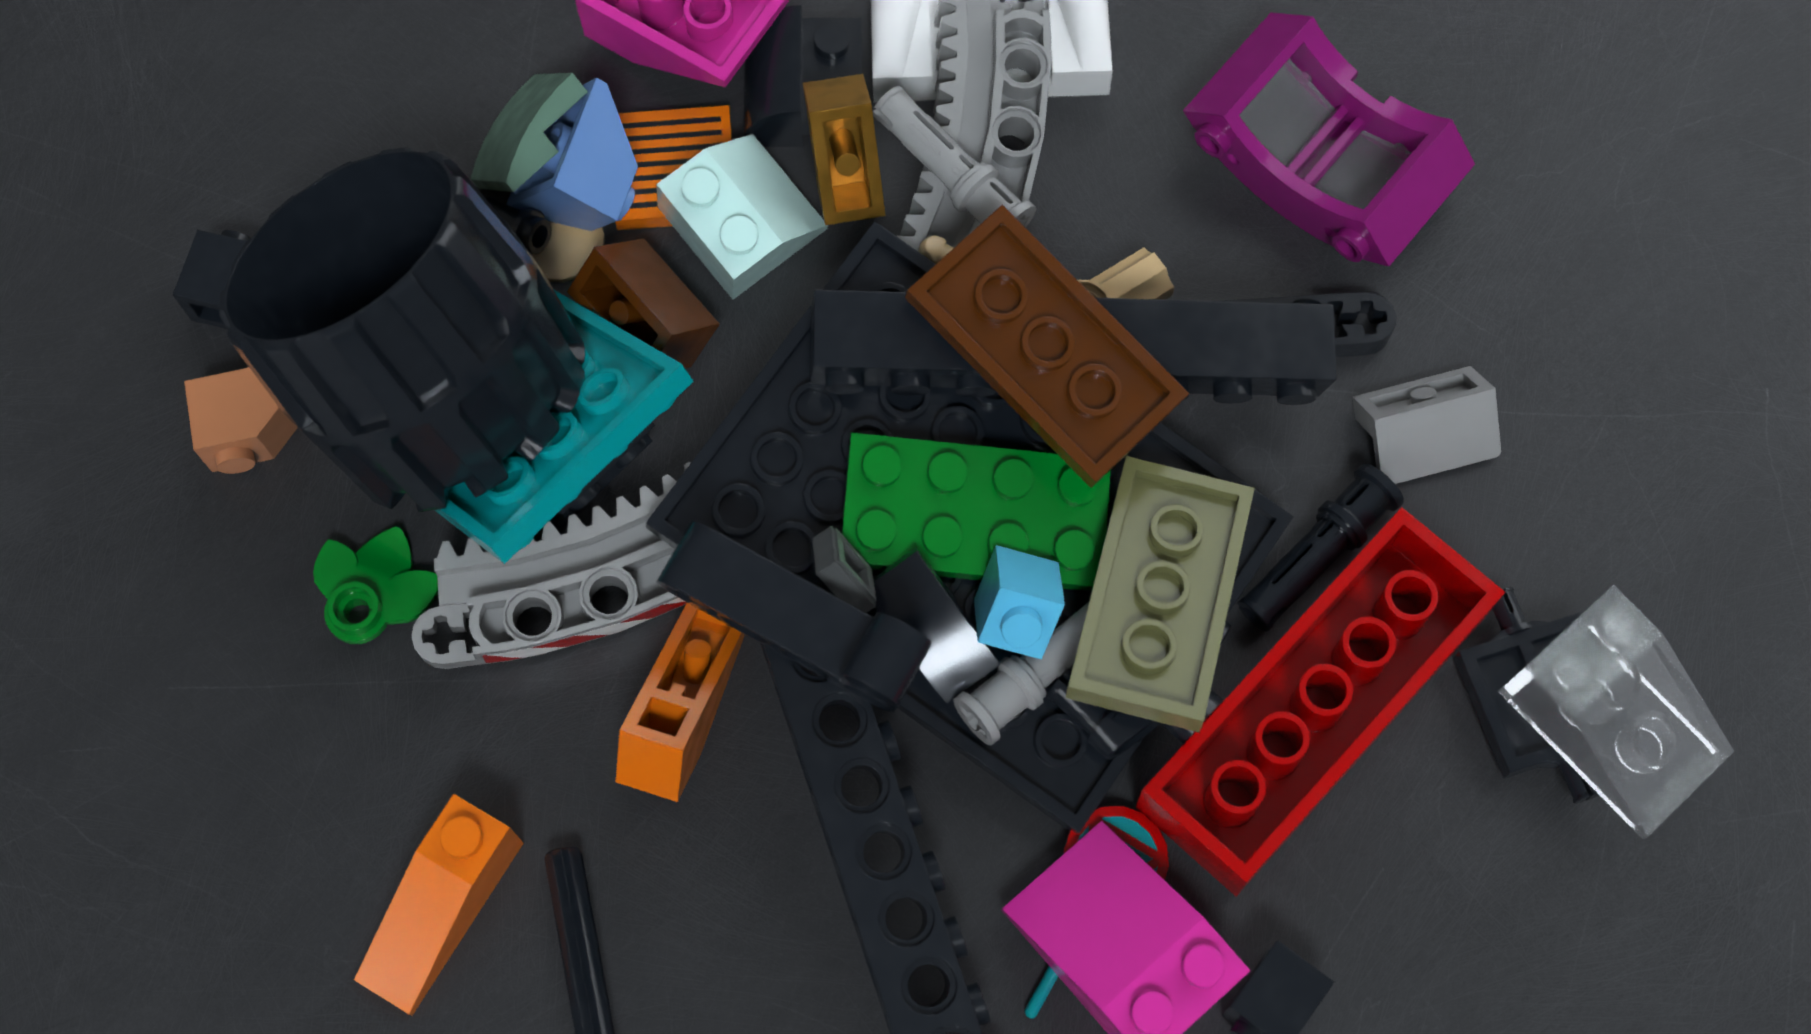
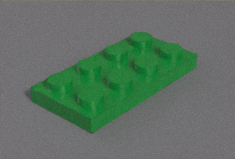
(965, 501)

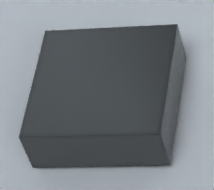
(844, 570)

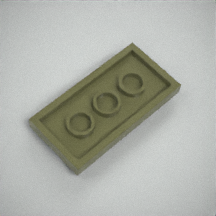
(1161, 594)

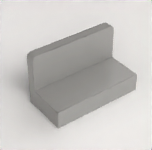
(1431, 424)

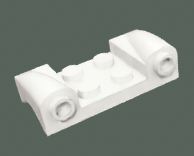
(907, 52)

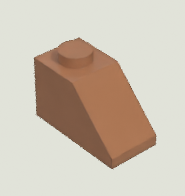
(235, 421)

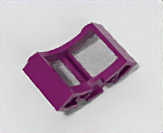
(1322, 145)

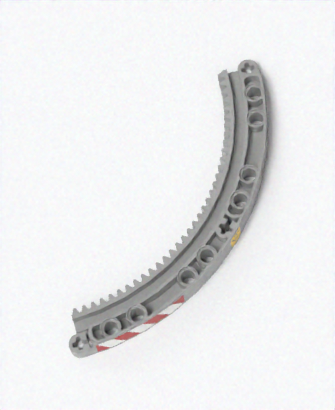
(564, 571)

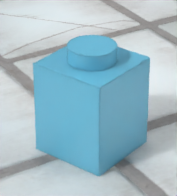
(1018, 602)

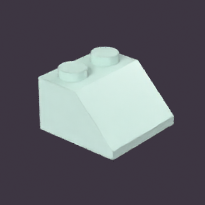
(738, 212)

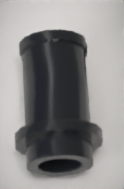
(528, 225)

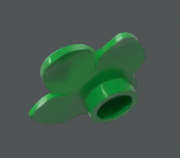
(373, 577)

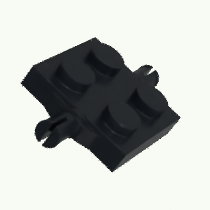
(1488, 668)

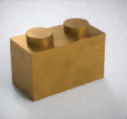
(844, 149)

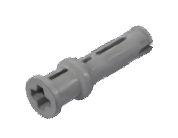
(971, 183)
(1020, 682)

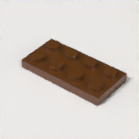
(1046, 345)

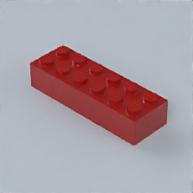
(1318, 701)

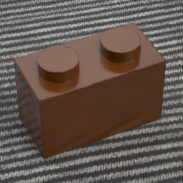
(645, 298)

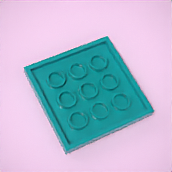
(620, 396)

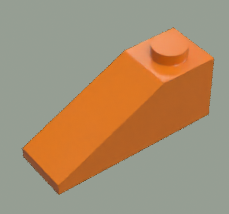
(677, 705)
(437, 902)

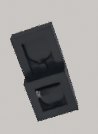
(920, 599)

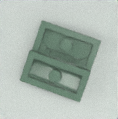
(516, 140)

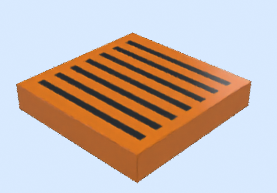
(661, 145)

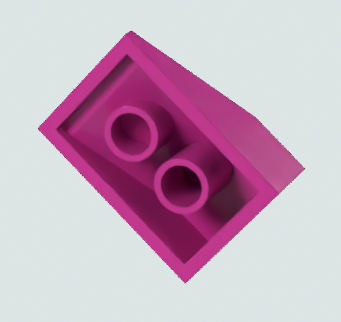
(681, 36)
(1124, 939)

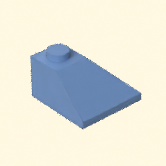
(591, 173)

